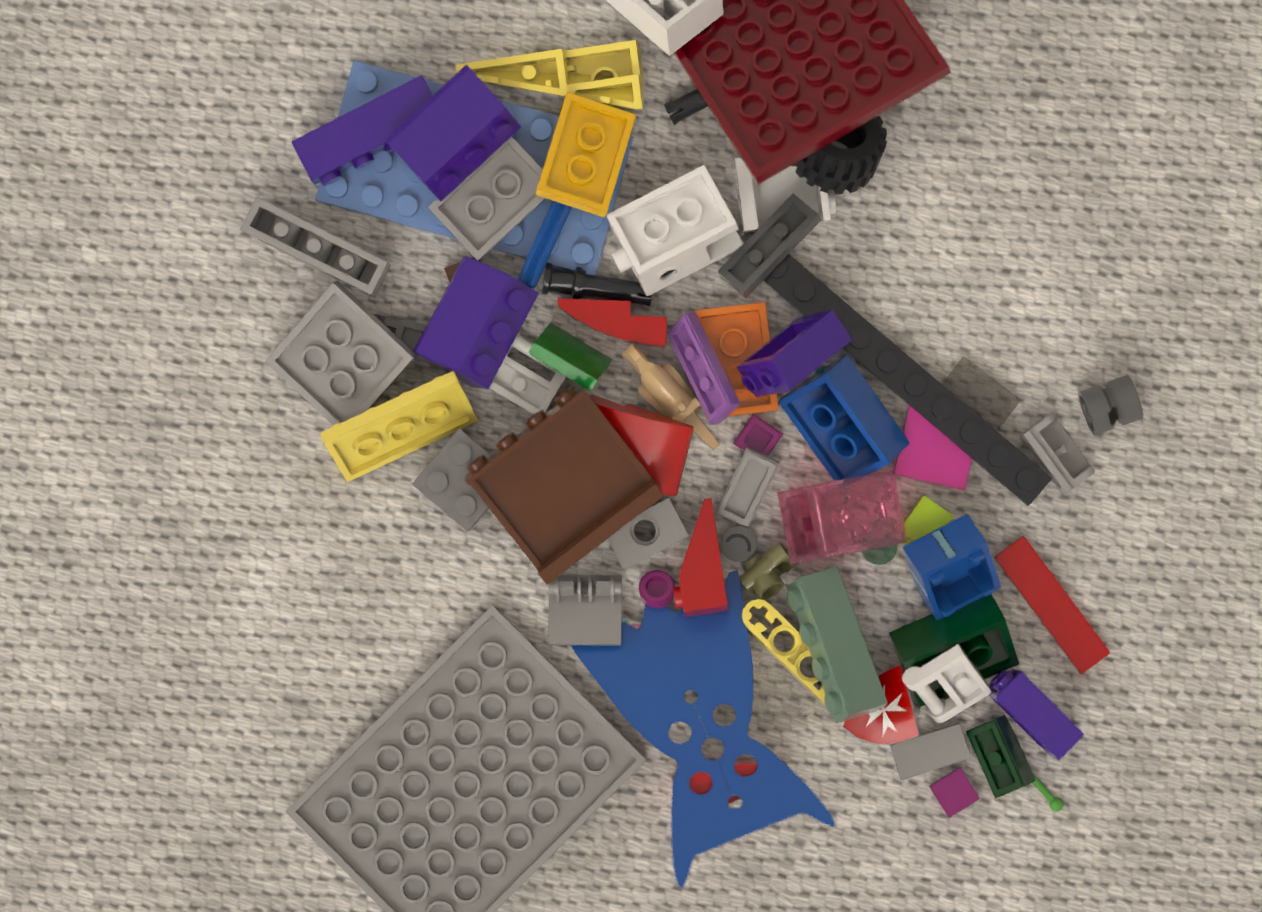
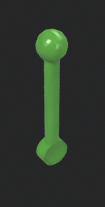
(1056, 804)

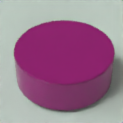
(656, 589)

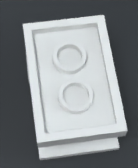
(674, 231)

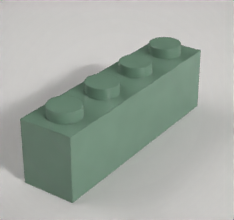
(836, 645)

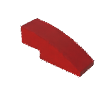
(614, 320)

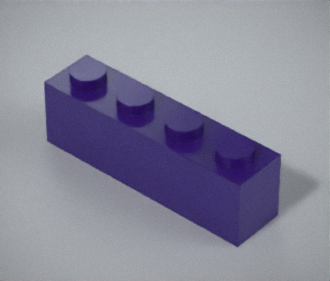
(359, 133)

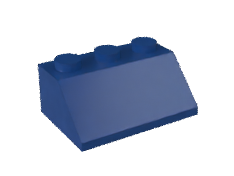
(844, 421)

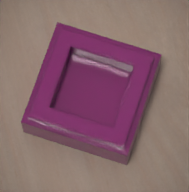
(758, 436)
(954, 792)

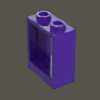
(793, 353)
(1034, 713)

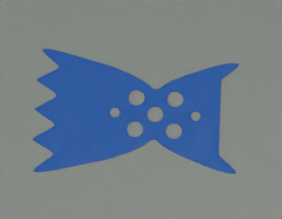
(648, 687)

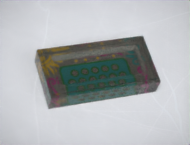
(981, 392)

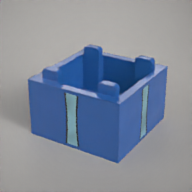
(952, 567)

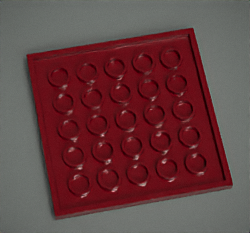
(806, 72)

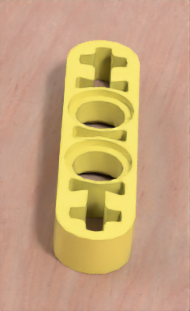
(790, 659)

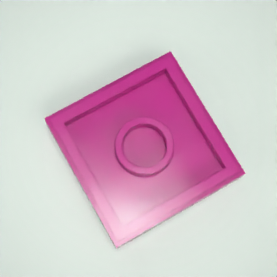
(931, 455)

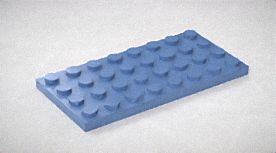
(395, 194)

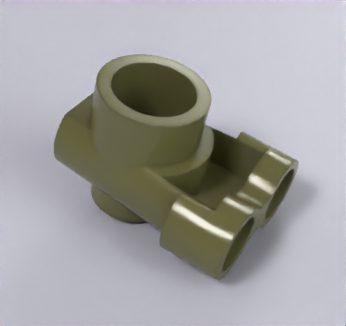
(764, 572)

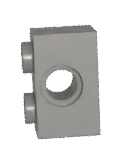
(668, 532)

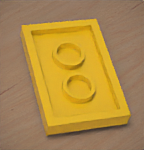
(585, 154)

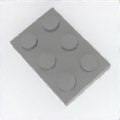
(491, 199)

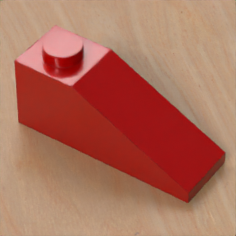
(701, 573)

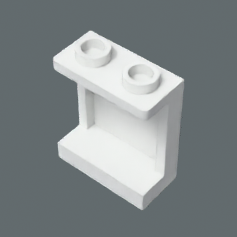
(762, 200)

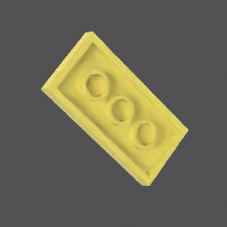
(399, 426)

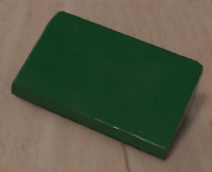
(1000, 756)

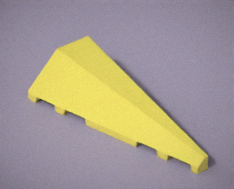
(600, 73)

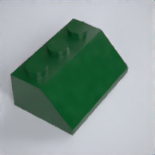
(976, 628)

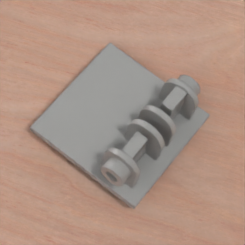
(585, 610)

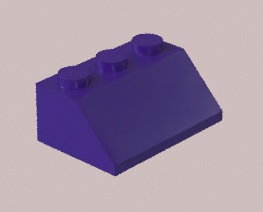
(453, 133)
(476, 322)

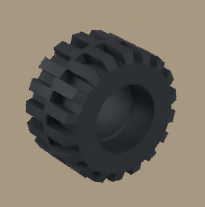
(846, 167)

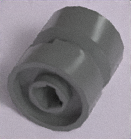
(1110, 405)

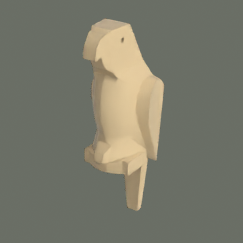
(668, 392)

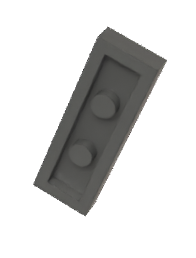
(769, 245)

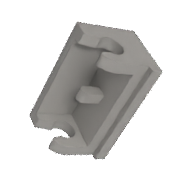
(1057, 453)

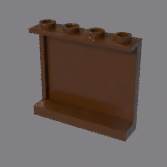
(563, 483)

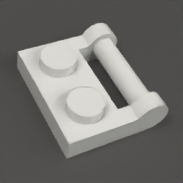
(524, 385)
(956, 676)

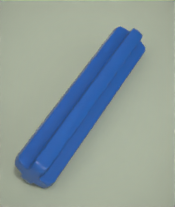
(544, 244)

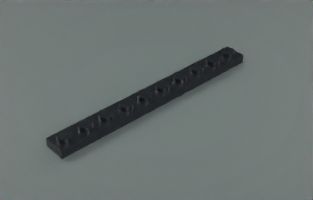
(913, 383)

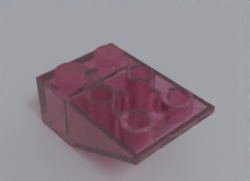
(842, 517)

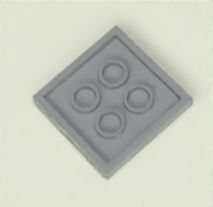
(340, 356)

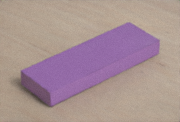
(703, 368)

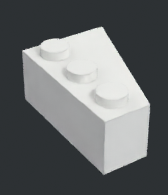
(670, 21)

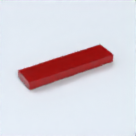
(1052, 605)

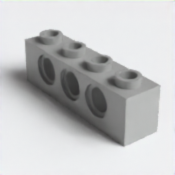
(315, 247)

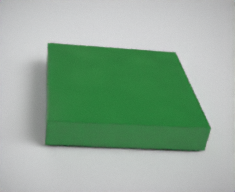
(570, 356)

